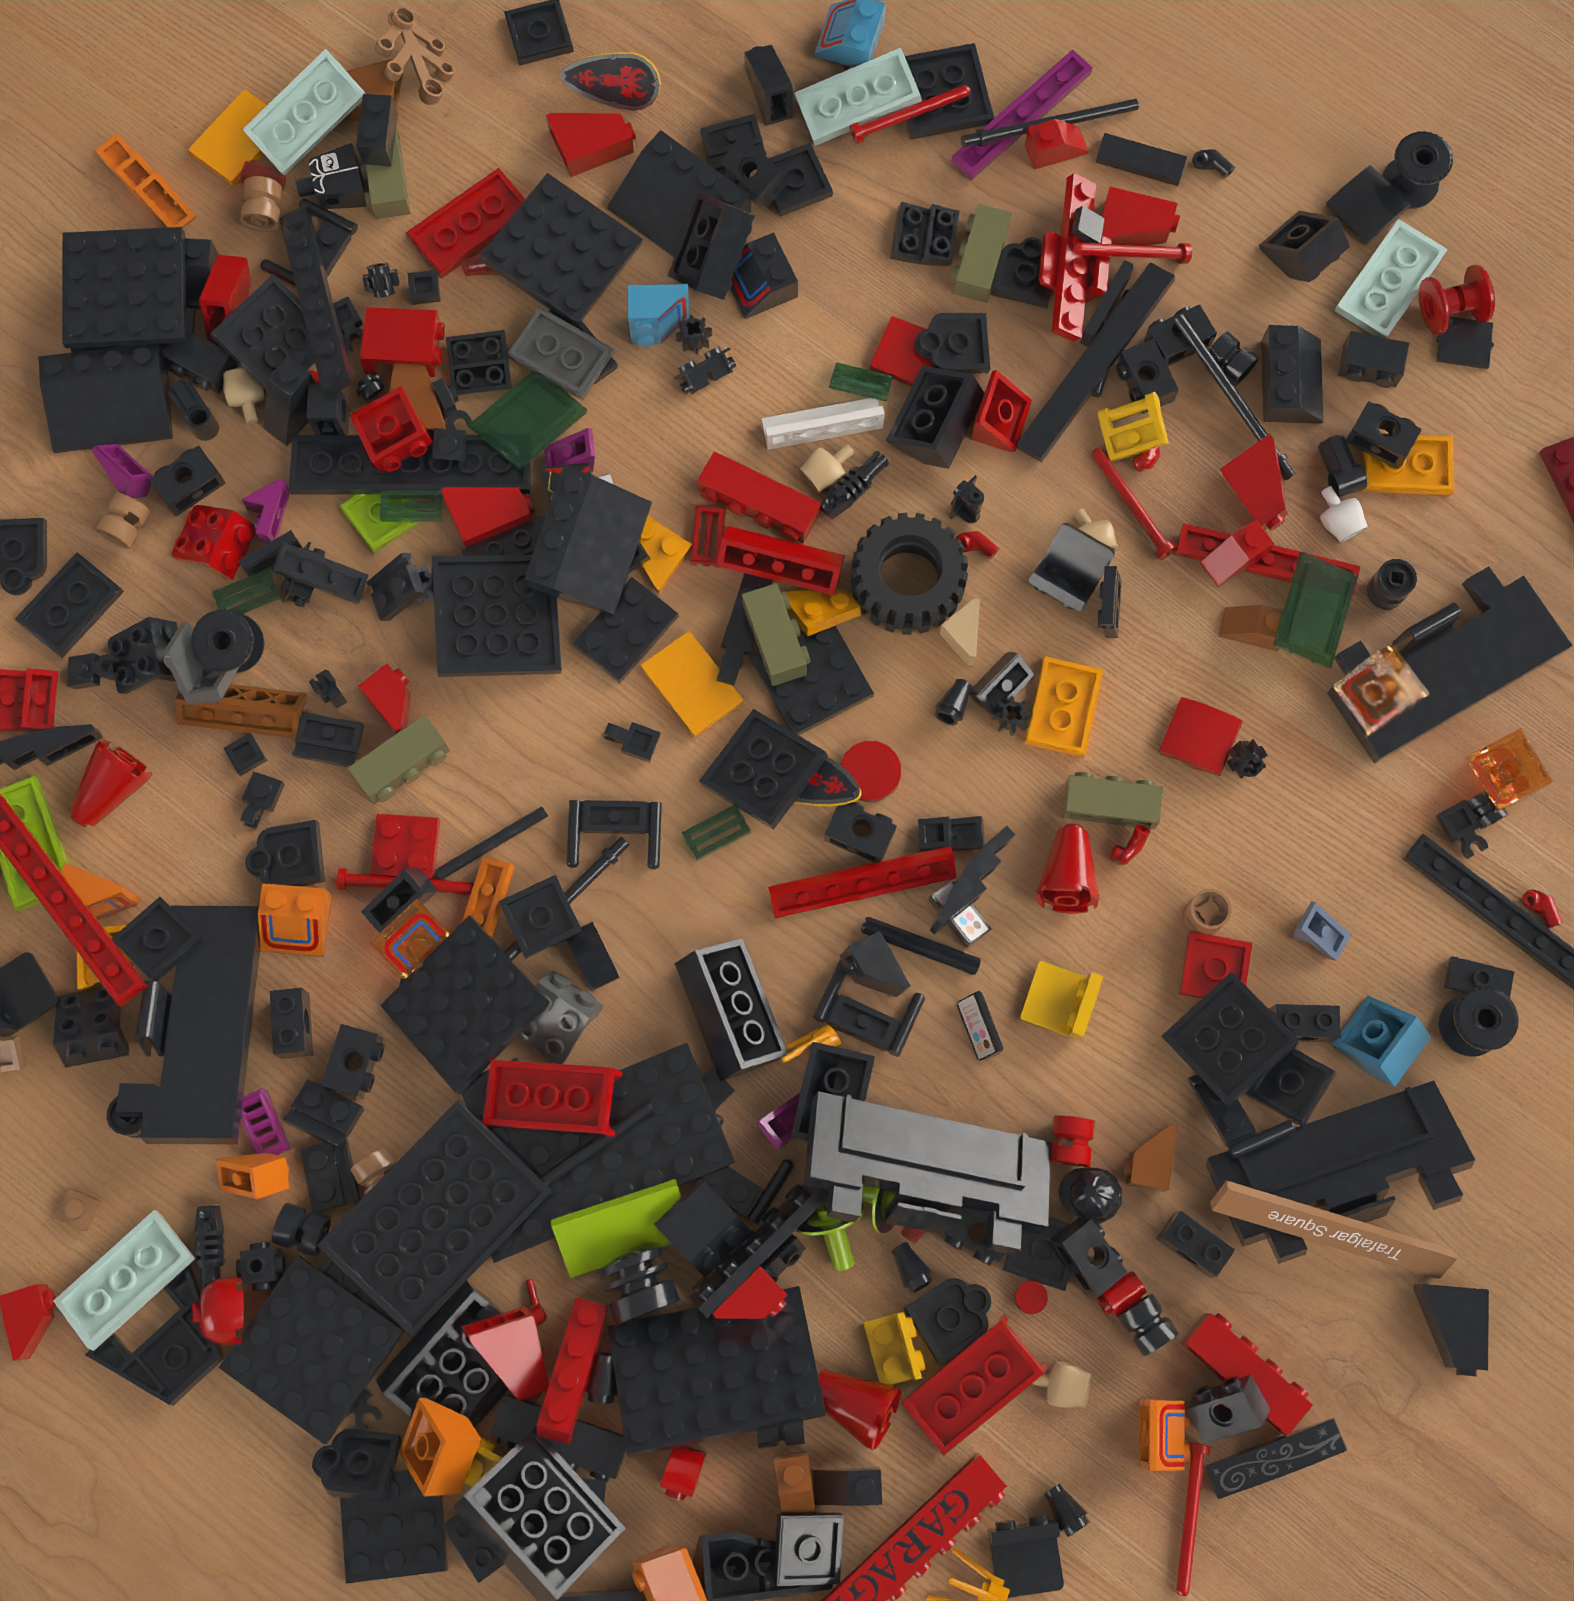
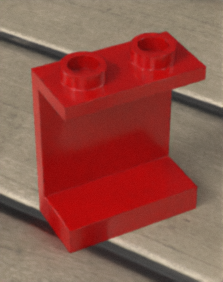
(402, 338)

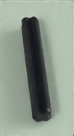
(922, 946)

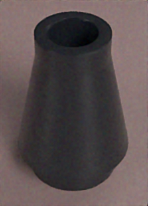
(953, 704)
(912, 1270)
(602, 1381)
(1066, 1510)

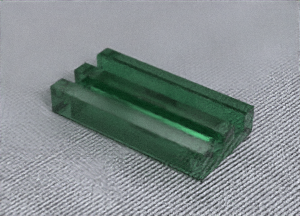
(861, 382)
(435, 516)
(244, 584)
(733, 810)

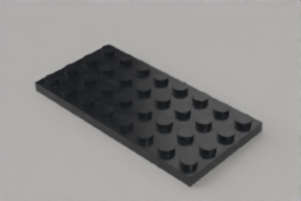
(671, 1143)

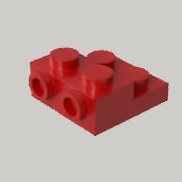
(391, 430)

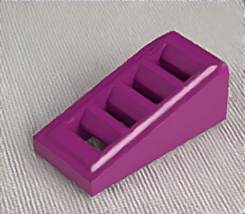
(123, 471)
(273, 1119)

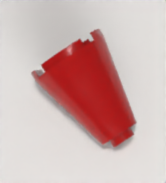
(106, 783)
(1069, 873)
(859, 1405)

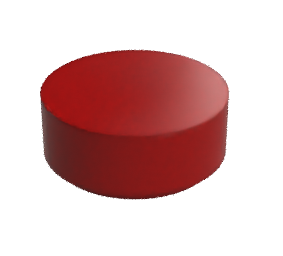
(1031, 1297)

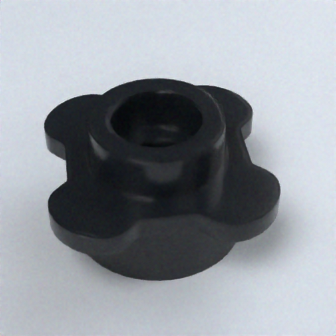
(370, 386)

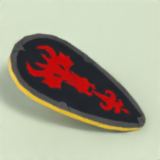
(615, 79)
(830, 787)

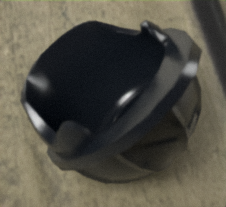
(1091, 1194)

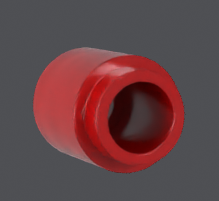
(1122, 1295)

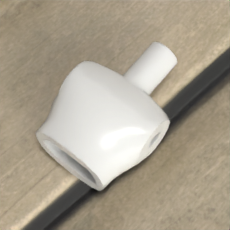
(1344, 517)

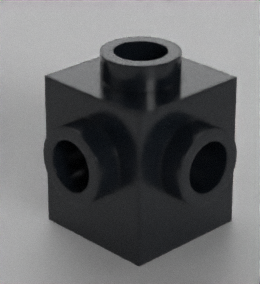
(272, 1266)

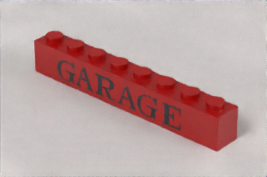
(923, 1535)

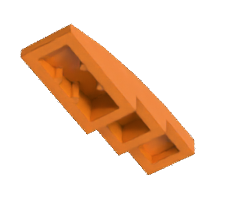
(144, 183)

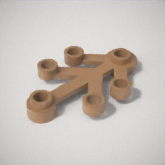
(404, 22)

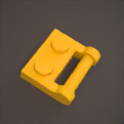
(1136, 436)

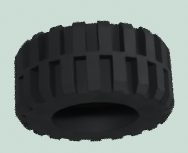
(916, 537)

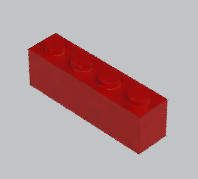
(758, 497)
(780, 560)
(1232, 1356)
(572, 1371)

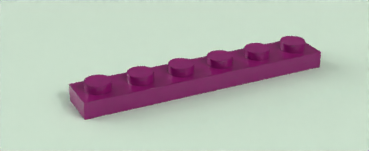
(1027, 107)

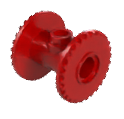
(1439, 303)

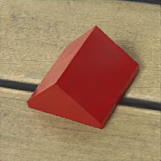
(1001, 414)

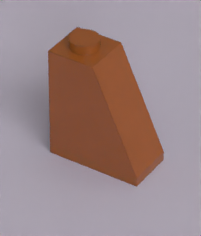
(373, 81)
(418, 386)
(794, 1483)

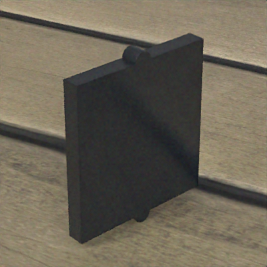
(1466, 343)

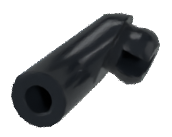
(1212, 160)

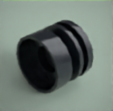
(638, 1285)

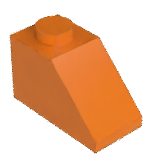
(253, 1174)

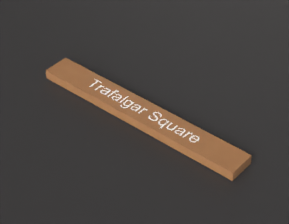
(1332, 1230)

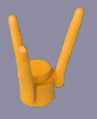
(824, 1035)
(988, 1592)

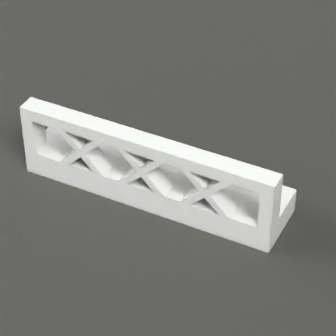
(822, 423)

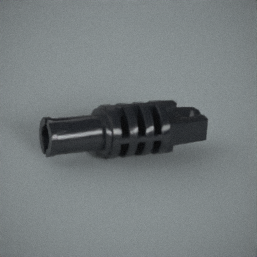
(852, 486)
(209, 1243)

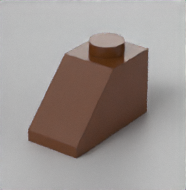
(1251, 625)
(1152, 1161)

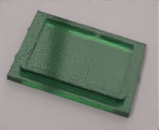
(527, 419)
(1315, 610)

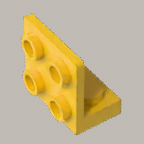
(1061, 1000)
(893, 1348)

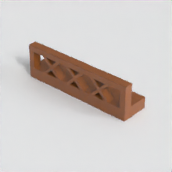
(244, 715)

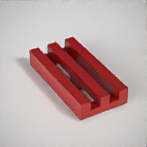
(706, 560)

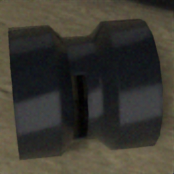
(1485, 809)

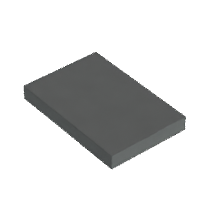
(560, 353)

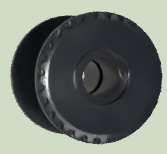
(1419, 166)
(210, 638)
(1478, 1021)

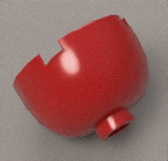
(220, 1311)

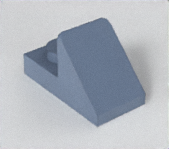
(1322, 932)

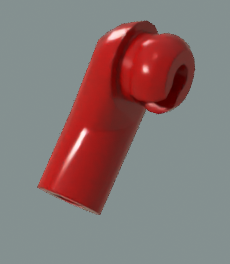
(1146, 459)
(977, 541)
(1133, 847)
(1544, 905)

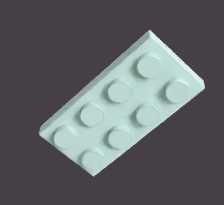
(858, 96)
(305, 112)
(1390, 280)
(123, 1280)

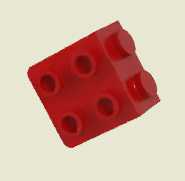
(1097, 270)
(214, 539)

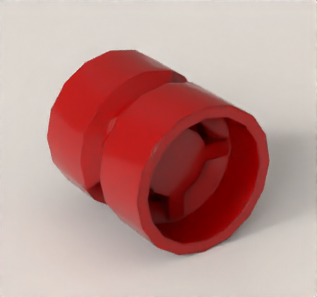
(1072, 1129)

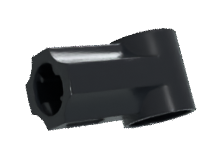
(194, 410)
(1344, 473)

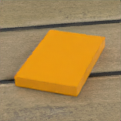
(225, 144)
(1424, 471)
(689, 684)
(1064, 706)

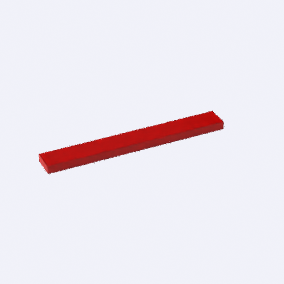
(67, 908)

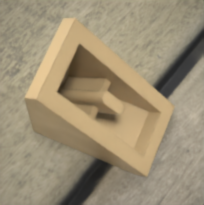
(962, 631)

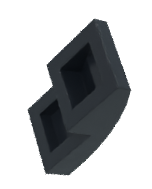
(958, 833)

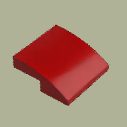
(27, 699)
(1200, 736)

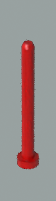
(858, 131)
(1181, 253)
(1163, 548)
(363, 880)
(1190, 1516)

